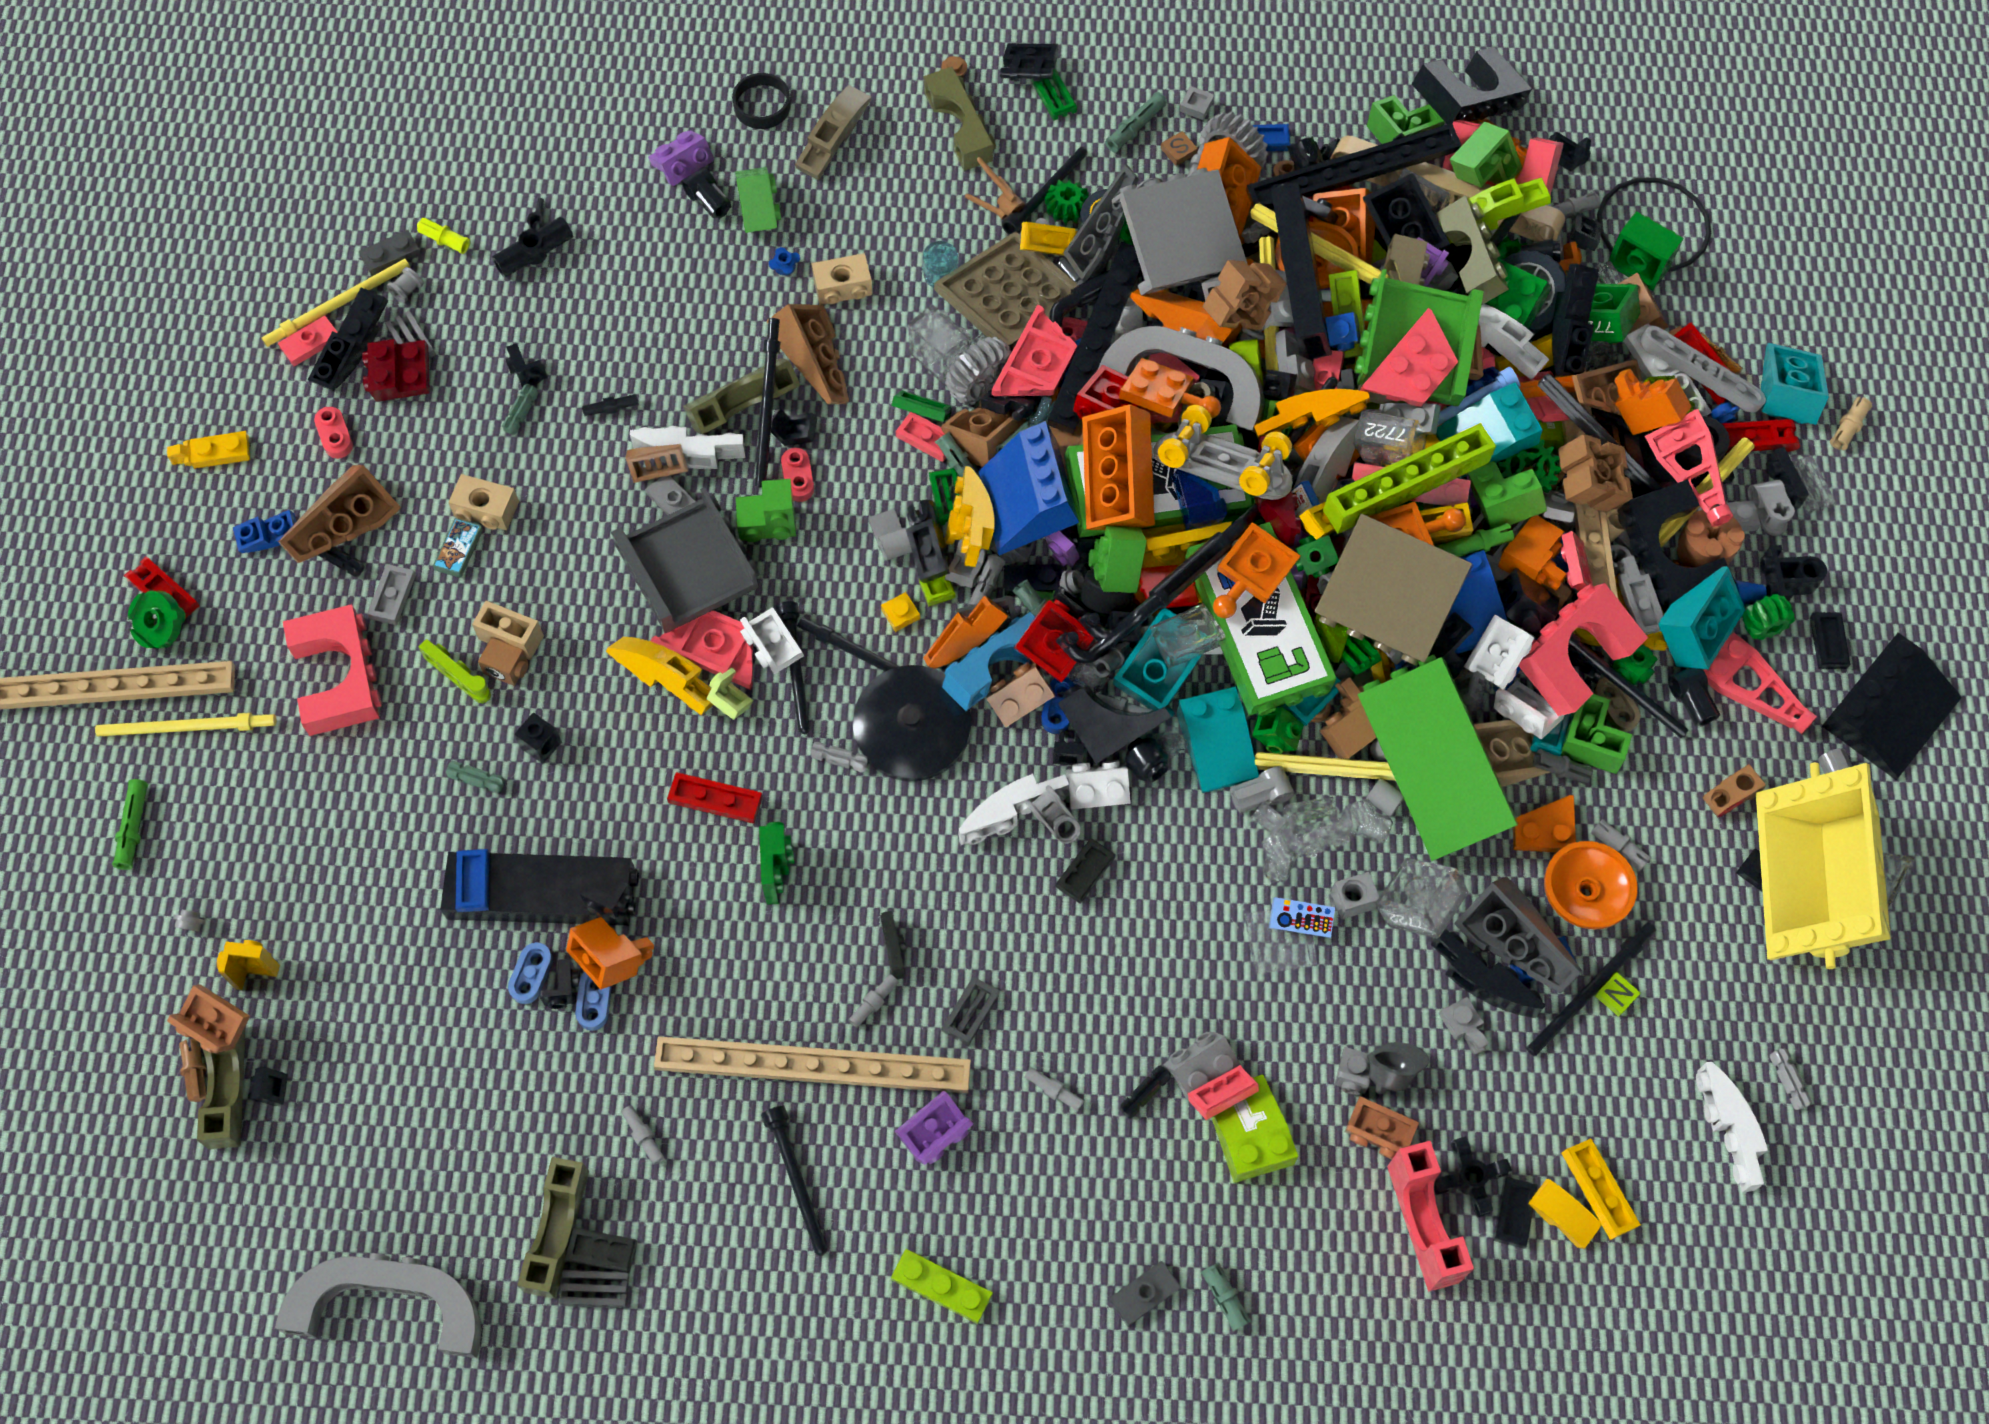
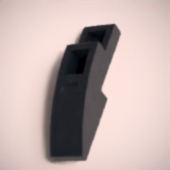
(1570, 322)
(345, 348)
(1494, 986)

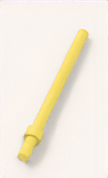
(290, 327)
(242, 721)

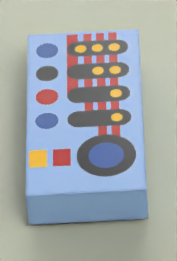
(1301, 917)

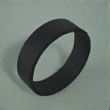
(756, 80)

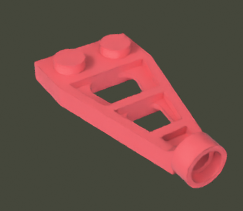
(1680, 436)
(1731, 659)

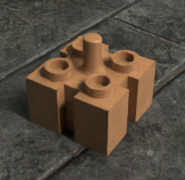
(1244, 295)
(1594, 473)

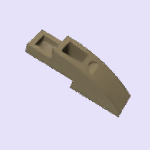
(831, 130)

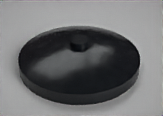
(910, 724)

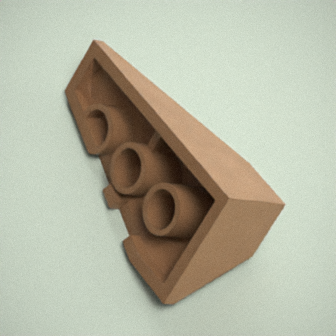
(808, 343)
(1598, 386)
(981, 432)
(342, 513)

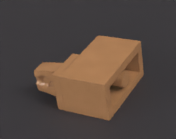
(1351, 729)

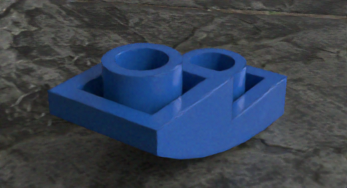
(263, 534)

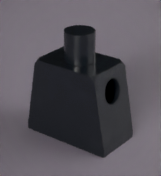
(1531, 605)

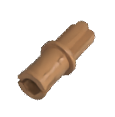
(193, 1071)

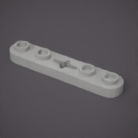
(1702, 369)

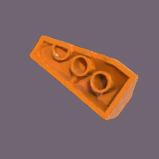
(1353, 218)
(1180, 311)

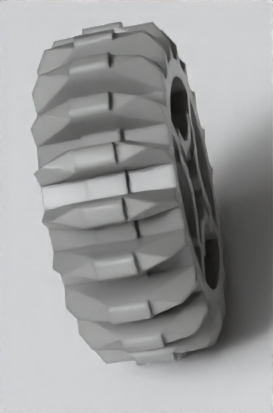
(1240, 131)
(977, 370)

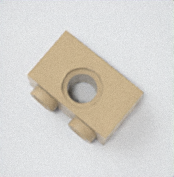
(850, 269)
(472, 492)
(508, 627)

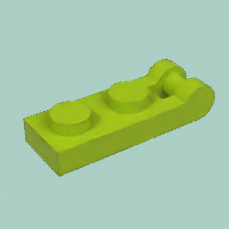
(455, 671)

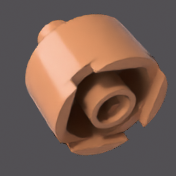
(1703, 543)

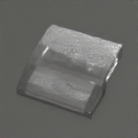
(1277, 949)

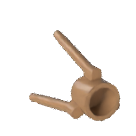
(1008, 201)

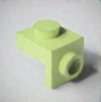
(727, 696)

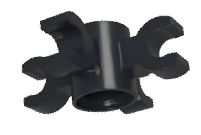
(1480, 1201)

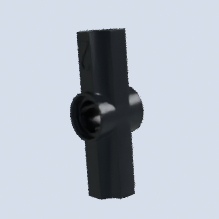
(532, 246)

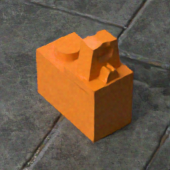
(1649, 405)
(1533, 551)
(605, 954)

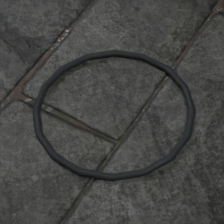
(1668, 183)

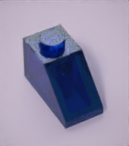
(1198, 501)

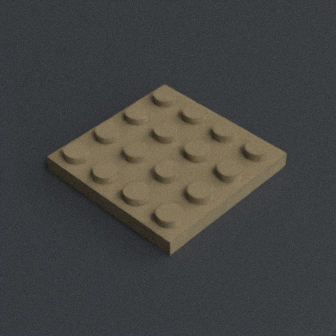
(1003, 288)

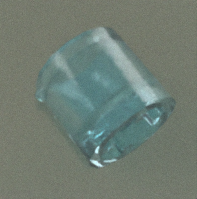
(938, 260)

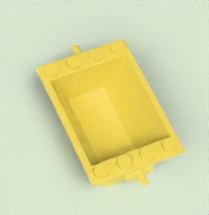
(1822, 865)

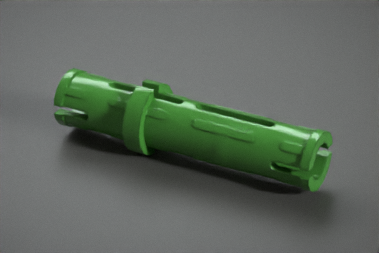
(1479, 541)
(128, 835)

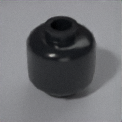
(1147, 759)

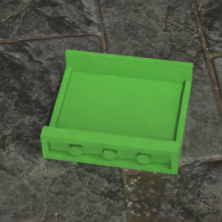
(1395, 311)

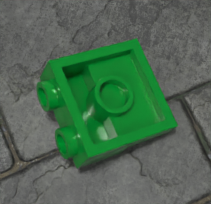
(775, 857)

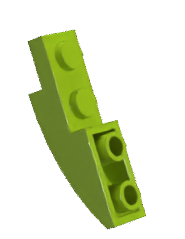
(1510, 199)

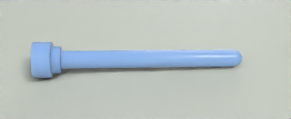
(1505, 378)

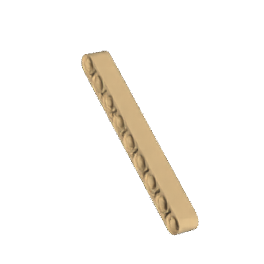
(1534, 224)

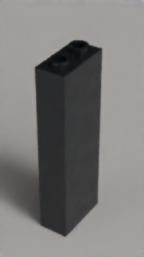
(1301, 271)
(543, 888)

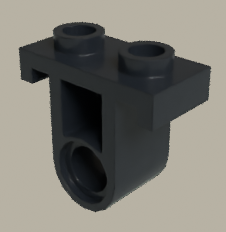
(1787, 574)

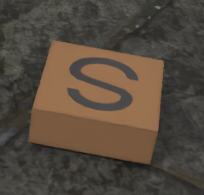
(1179, 148)

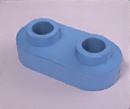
(529, 974)
(590, 1001)

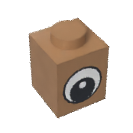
(503, 661)

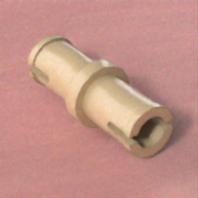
(1851, 423)

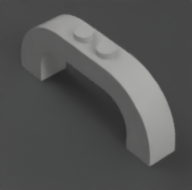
(1248, 398)
(315, 1288)

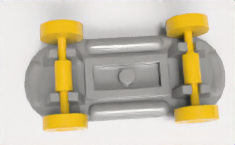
(1226, 461)

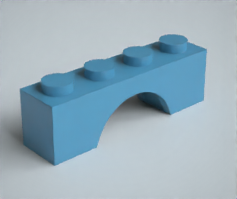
(970, 679)

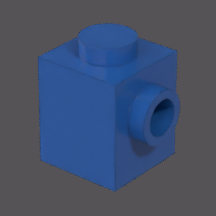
(1343, 331)

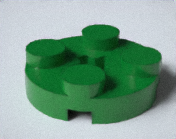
(168, 615)

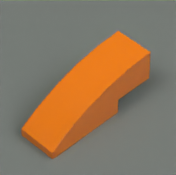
(965, 633)

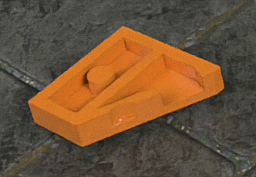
(1546, 827)

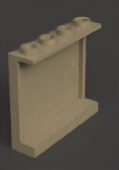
(1392, 589)

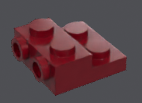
(396, 369)

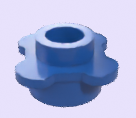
(786, 267)
(1725, 413)

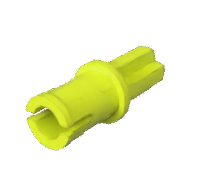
(443, 235)

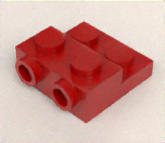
(1101, 393)
(1039, 639)

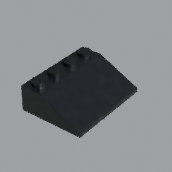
(1894, 707)

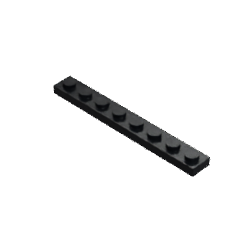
(1361, 164)
(1096, 336)

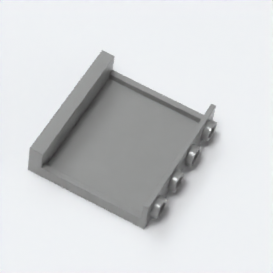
(1180, 229)

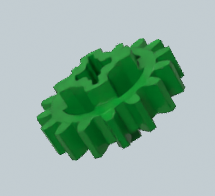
(1540, 456)

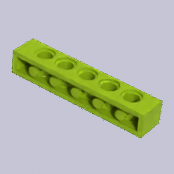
(1409, 477)

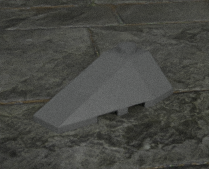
(1099, 234)
(1515, 931)

